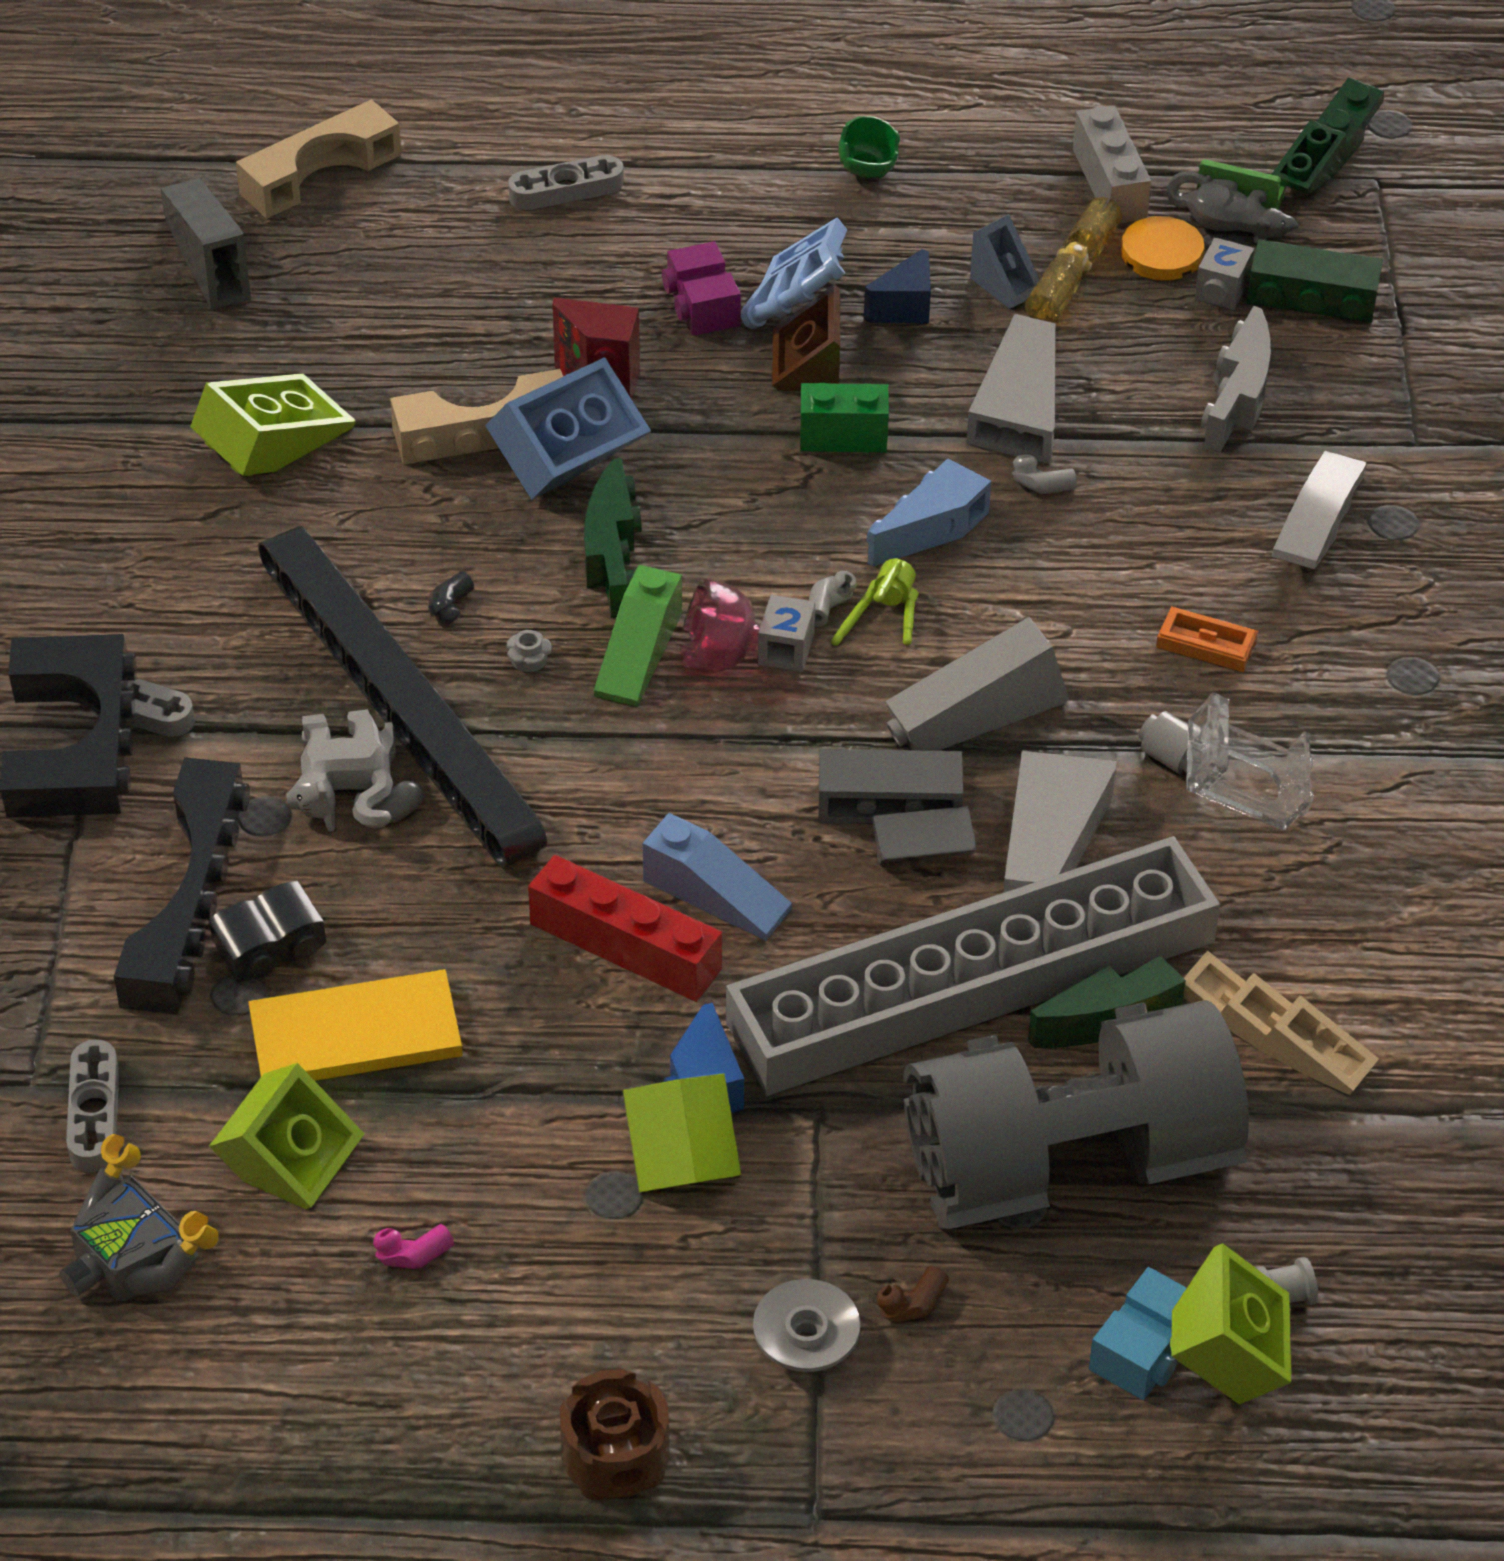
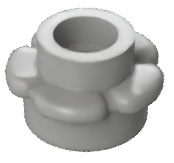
(528, 650)

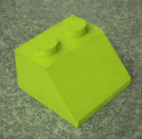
(287, 1137)
(1233, 1327)

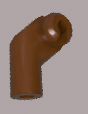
(913, 1304)

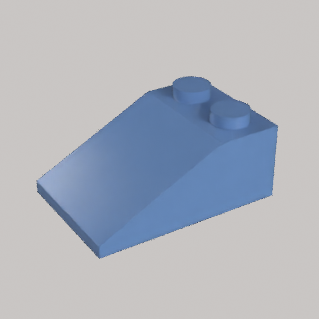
(566, 427)

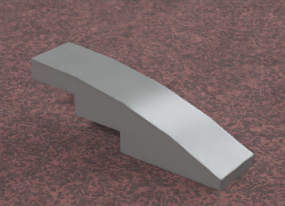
(1319, 510)

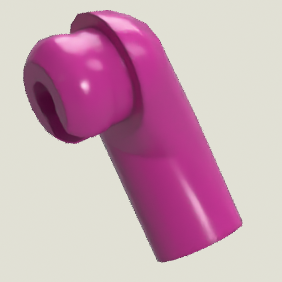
(411, 1254)

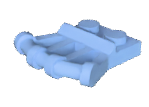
(797, 274)

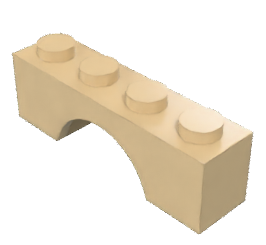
(357, 138)
(437, 429)

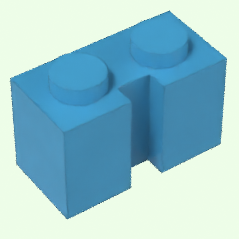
(1135, 1341)

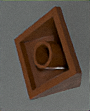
(808, 344)

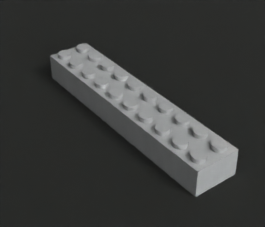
(968, 965)

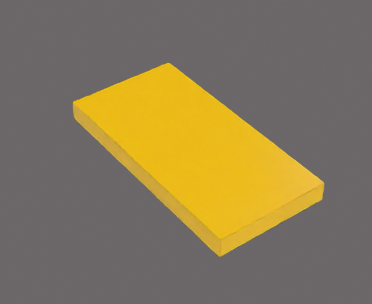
(358, 1026)

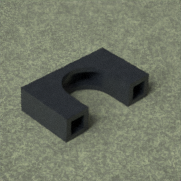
(92, 772)

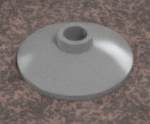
(809, 1308)

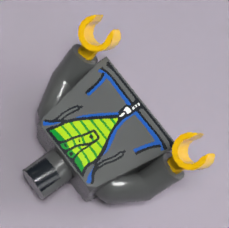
(128, 1236)

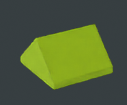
(681, 1132)

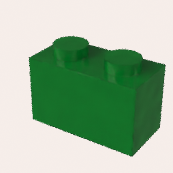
(844, 417)

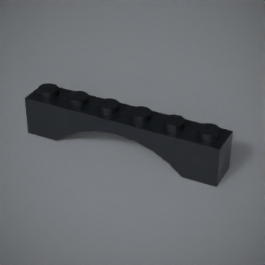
(160, 957)

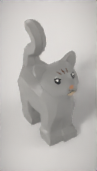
(345, 765)

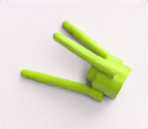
(891, 588)

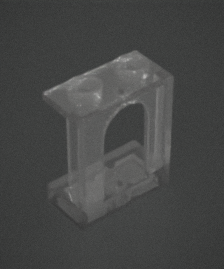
(1208, 749)

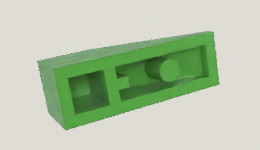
(640, 635)

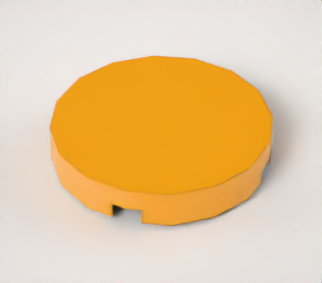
(1162, 247)

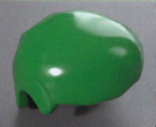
(868, 147)

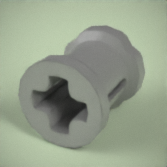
(1296, 1279)

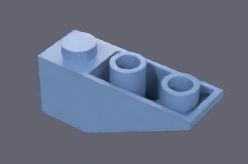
(933, 514)

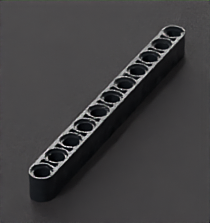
(403, 697)

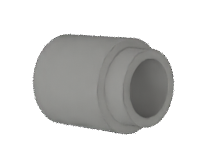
(1166, 740)

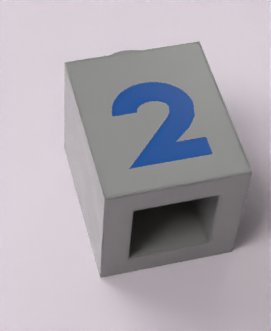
(1224, 273)
(786, 633)

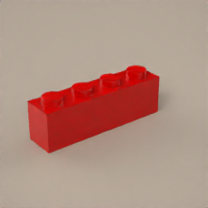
(625, 928)

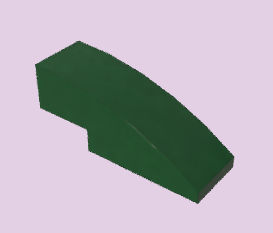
(1077, 1013)

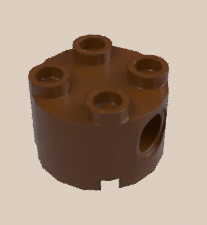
(614, 1435)

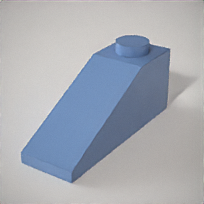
(711, 877)

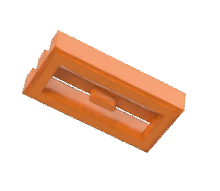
(1206, 641)

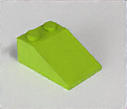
(267, 421)

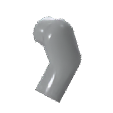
(1040, 481)
(831, 593)

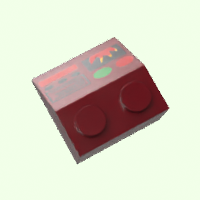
(597, 331)

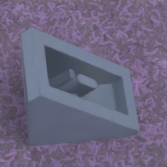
(1002, 263)

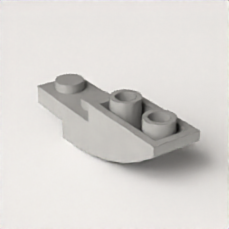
(1242, 381)

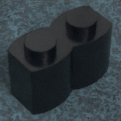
(267, 931)

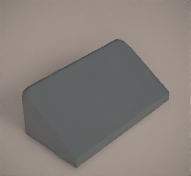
(924, 835)

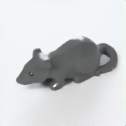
(1222, 208)

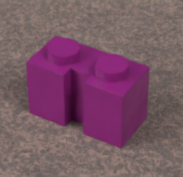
(702, 288)

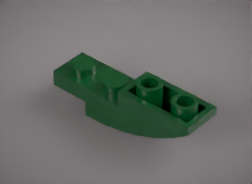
(1332, 140)
(610, 533)

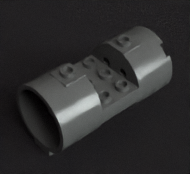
(1164, 1089)

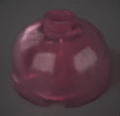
(718, 627)

